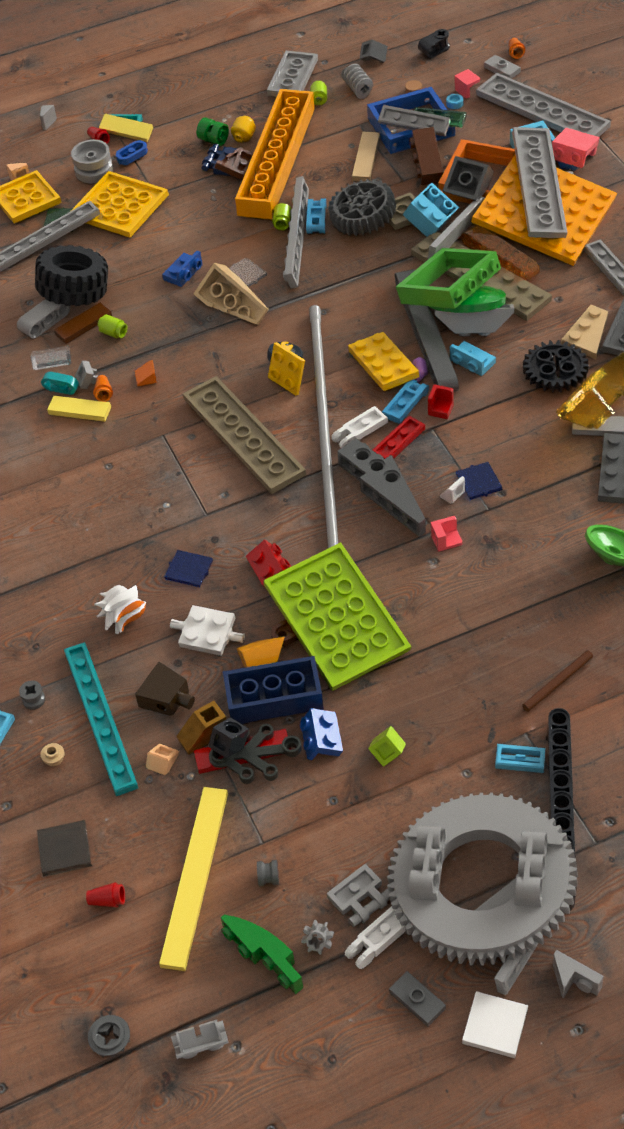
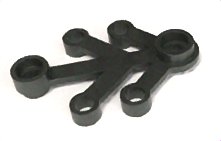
(252, 752)

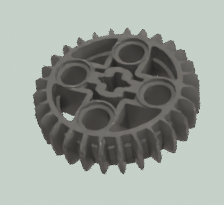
(362, 207)

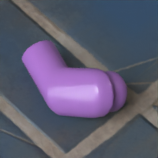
(421, 365)

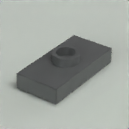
(417, 998)

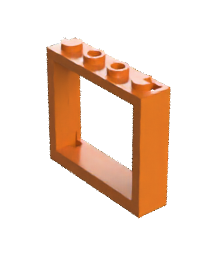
(480, 152)

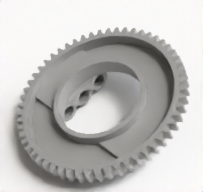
(543, 880)

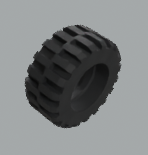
(71, 275)

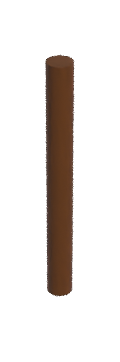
(557, 681)

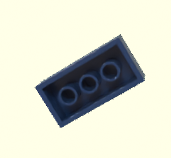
(273, 690)

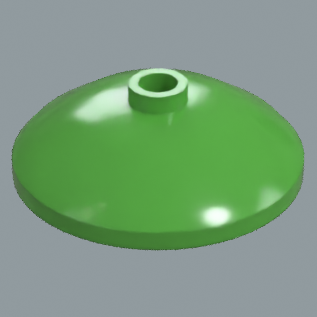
(607, 543)

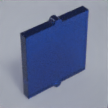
(479, 480)
(188, 568)

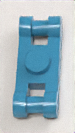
(316, 214)

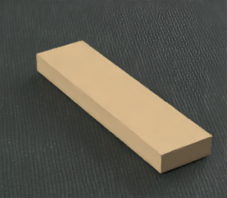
(366, 156)

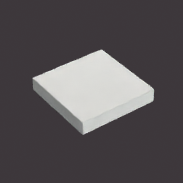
(495, 1024)

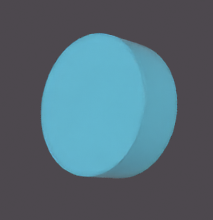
(454, 101)

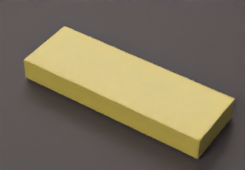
(126, 127)
(79, 408)

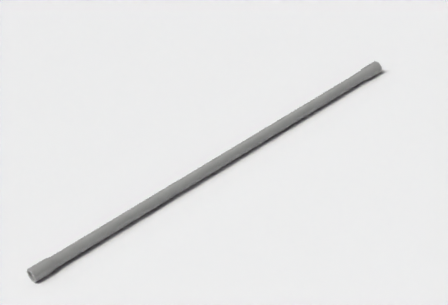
(326, 460)

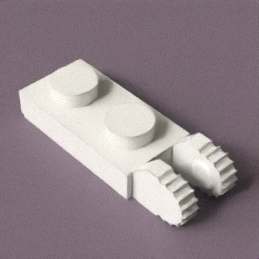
(360, 426)
(375, 938)

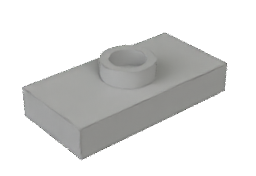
(499, 65)

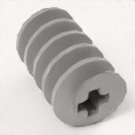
(357, 80)

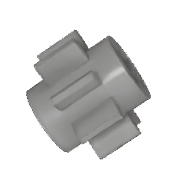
(322, 932)

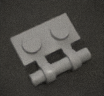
(356, 888)

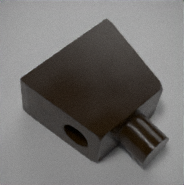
(164, 691)

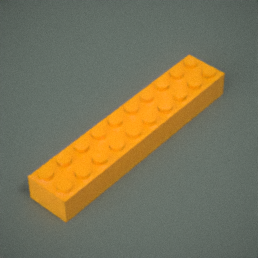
(275, 154)

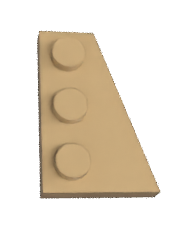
(588, 331)

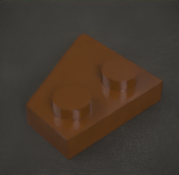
(235, 163)

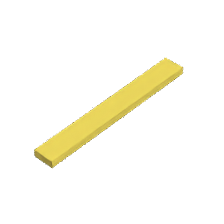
(193, 880)

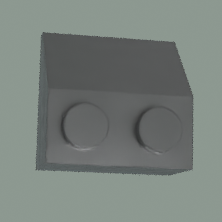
(468, 178)

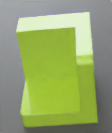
(387, 746)

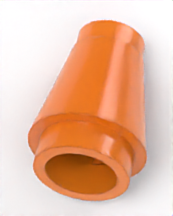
(516, 48)
(102, 389)

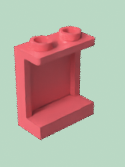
(574, 146)

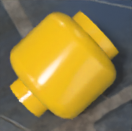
(243, 128)

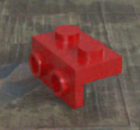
(267, 560)

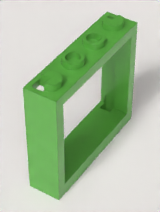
(416, 288)

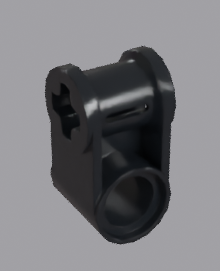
(434, 43)

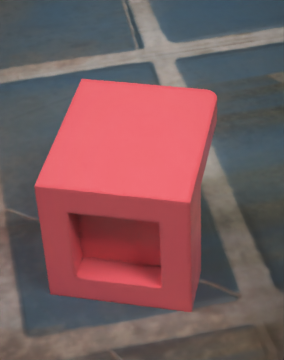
(464, 81)
(445, 533)

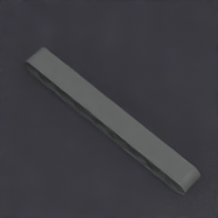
(430, 341)

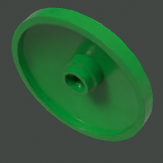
(483, 299)

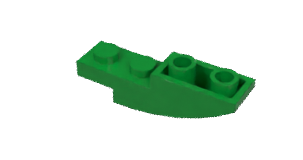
(262, 945)

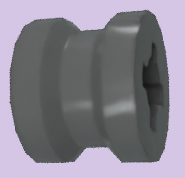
(29, 699)
(267, 873)

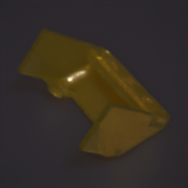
(592, 399)

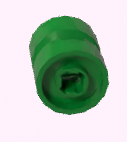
(212, 131)

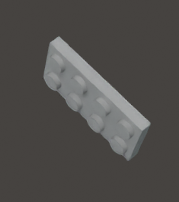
(292, 72)

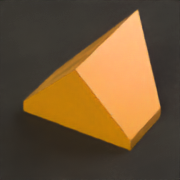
(261, 652)

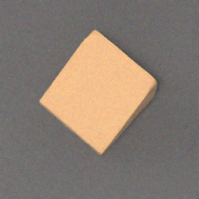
(17, 170)
(161, 759)

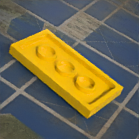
(383, 361)

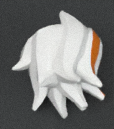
(120, 607)

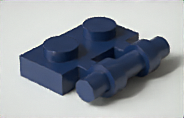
(215, 153)

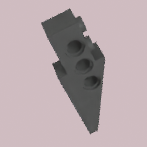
(382, 483)

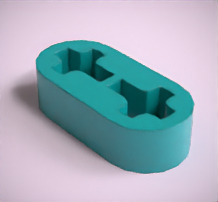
(60, 383)

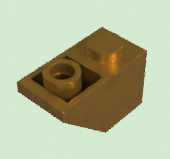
(199, 727)

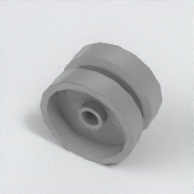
(91, 160)

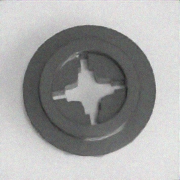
(103, 1027)

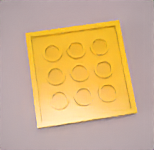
(123, 203)

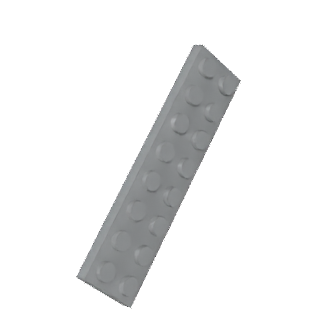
(540, 106)
(539, 183)

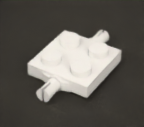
(207, 630)

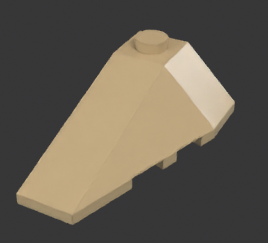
(230, 294)

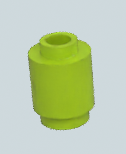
(320, 92)
(281, 216)
(112, 326)

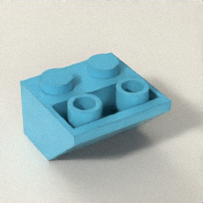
(430, 210)

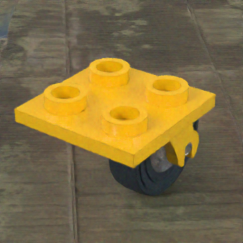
(286, 365)

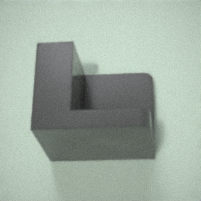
(373, 50)

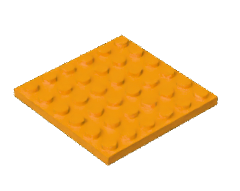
(583, 208)

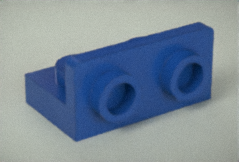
(183, 269)

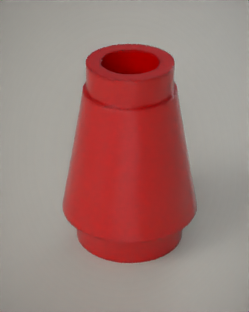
(98, 134)
(108, 895)

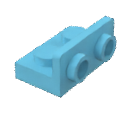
(472, 358)

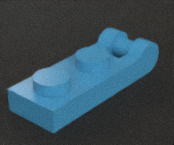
(405, 401)

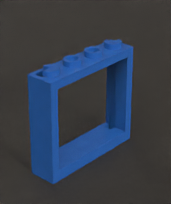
(404, 101)

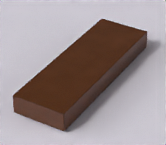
(81, 323)

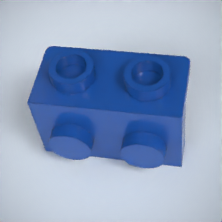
(320, 733)

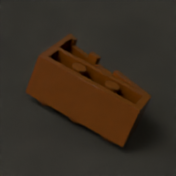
(426, 155)

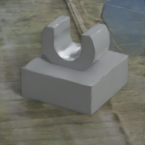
(85, 375)

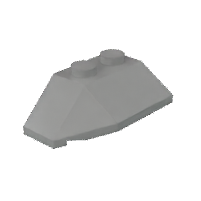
(476, 322)

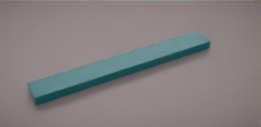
(101, 719)

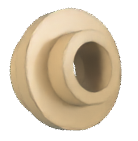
(54, 759)

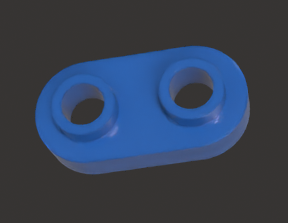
(131, 152)

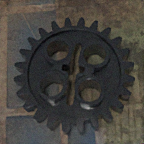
(541, 368)

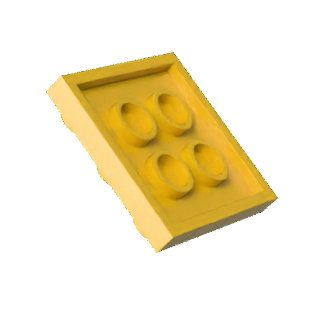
(27, 196)

